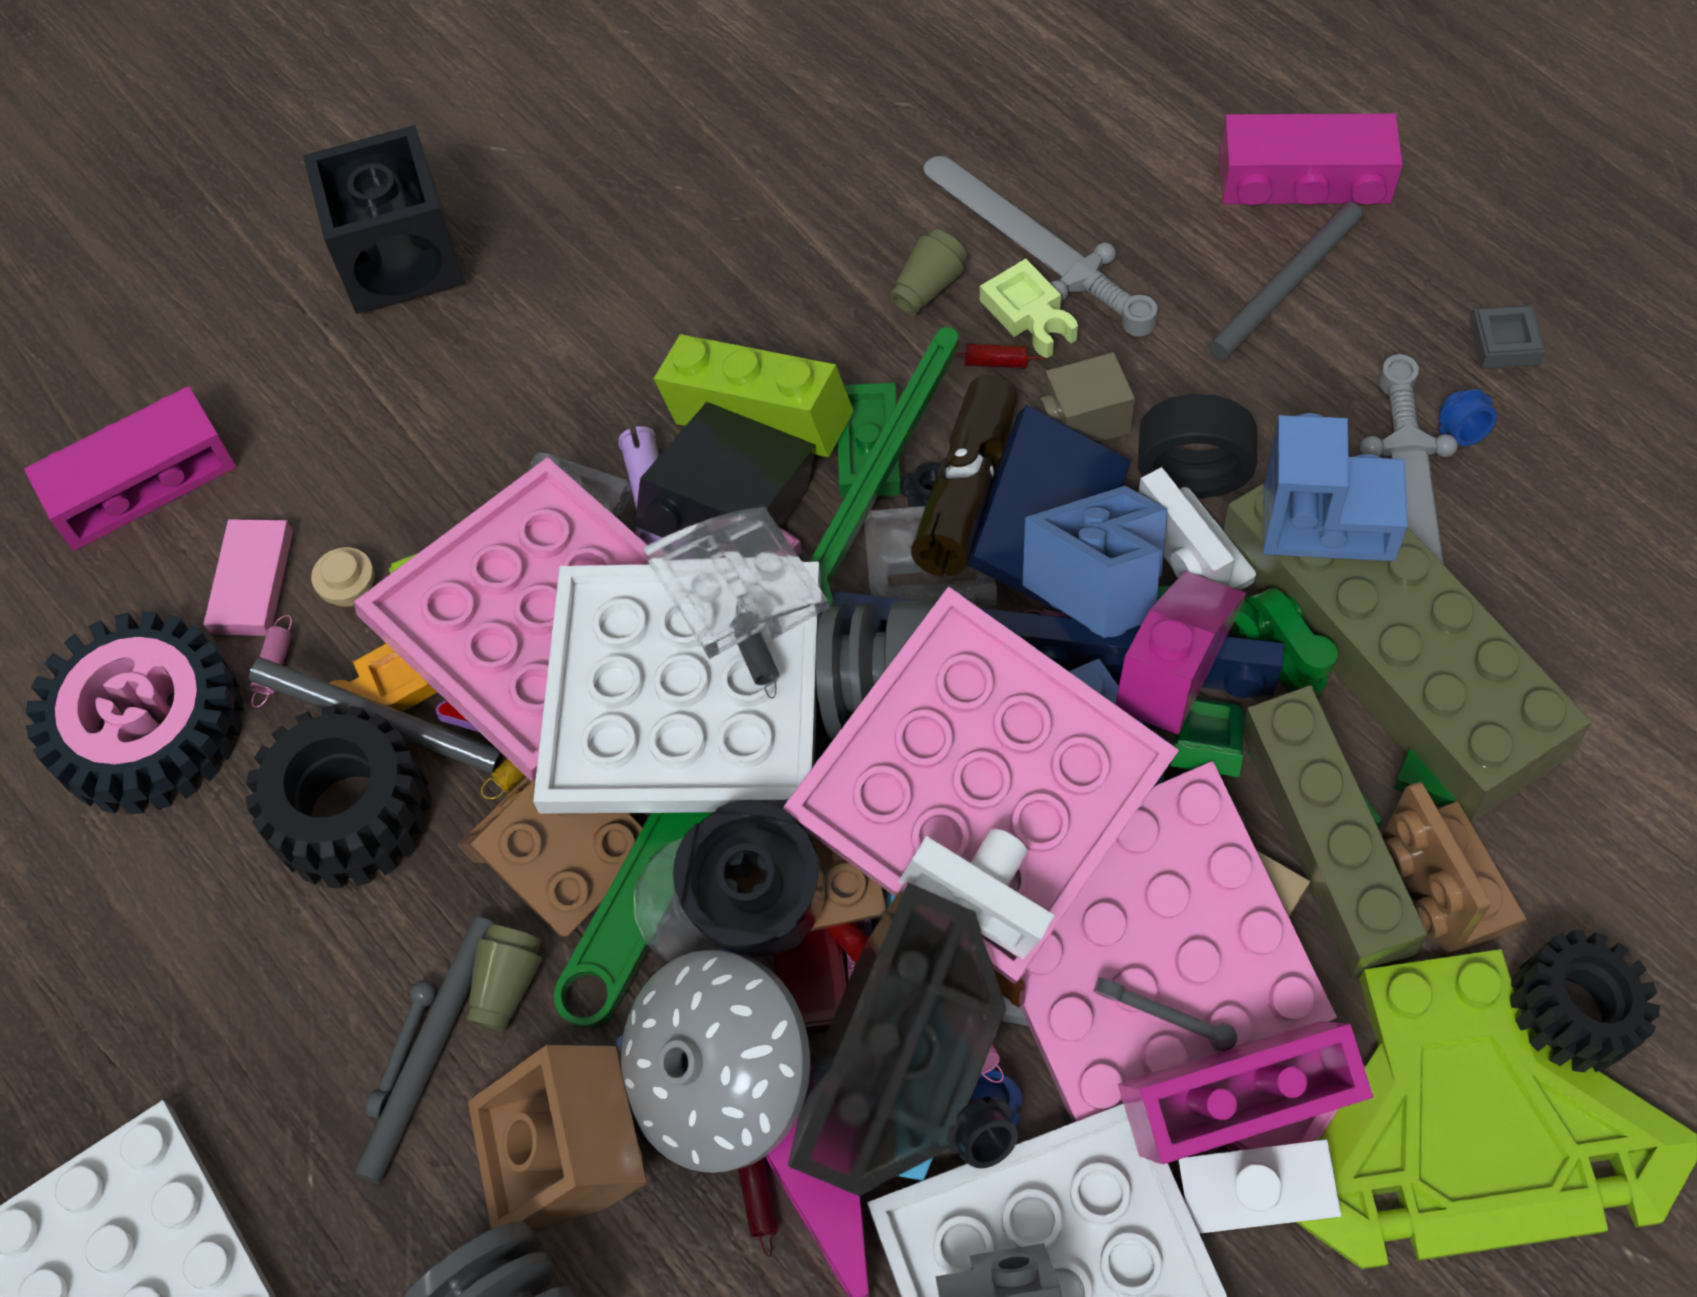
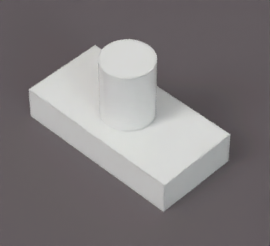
(983, 887)
(1260, 1186)

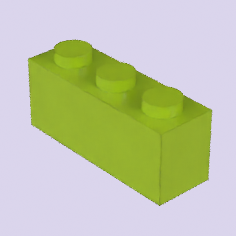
(766, 386)

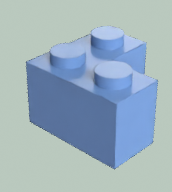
(1330, 502)
(1098, 558)

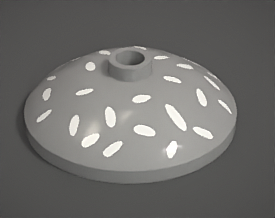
(743, 1061)

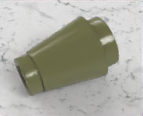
(928, 271)
(501, 975)

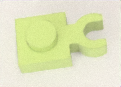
(1026, 301)

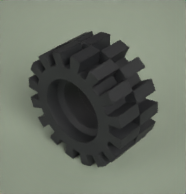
(1608, 980)

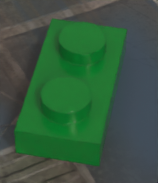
(871, 409)

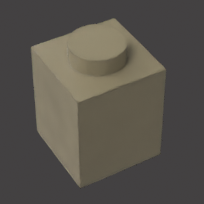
(1090, 398)

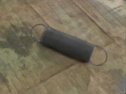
(759, 661)

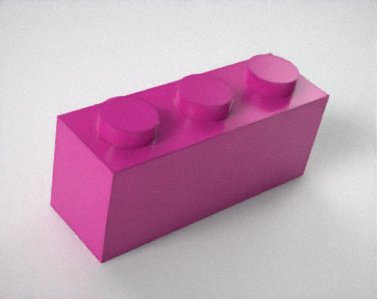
(1309, 158)
(129, 468)
(1245, 1091)

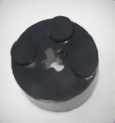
(728, 847)

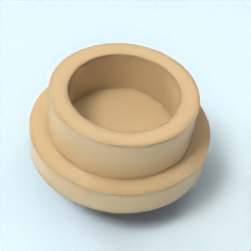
(342, 576)

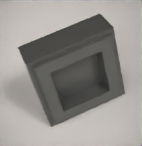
(1507, 336)

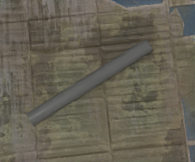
(1285, 281)
(410, 727)
(422, 1058)

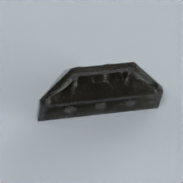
(900, 1046)

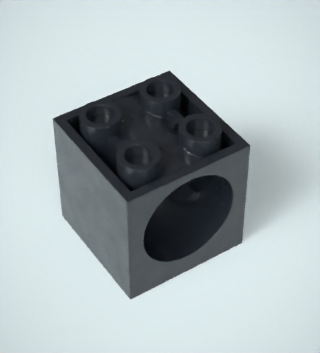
(383, 219)

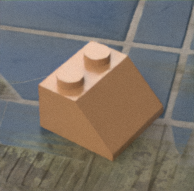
(556, 1137)

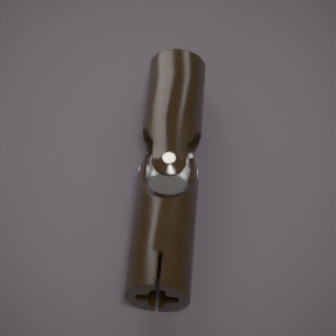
(965, 477)

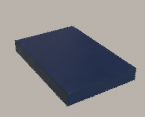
(1039, 471)

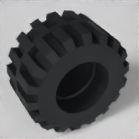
(311, 760)

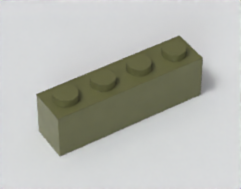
(1332, 832)

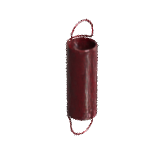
(758, 1201)

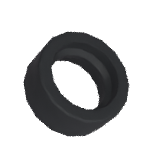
(1200, 421)

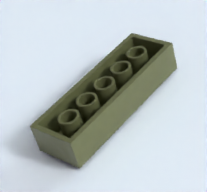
(1426, 663)

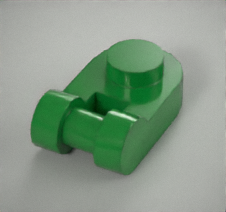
(1306, 656)

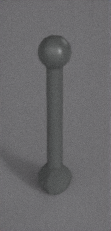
(422, 995)
(1221, 1035)

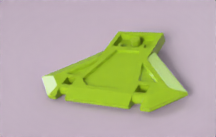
(1483, 1128)

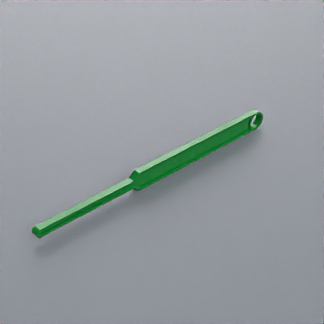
(612, 942)

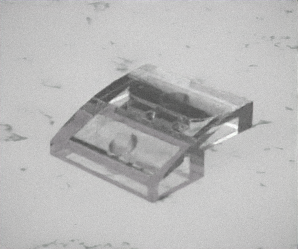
(735, 579)

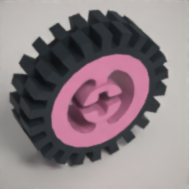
(132, 753)

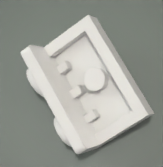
(1193, 537)

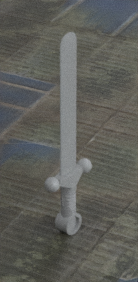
(1077, 271)
(1413, 445)

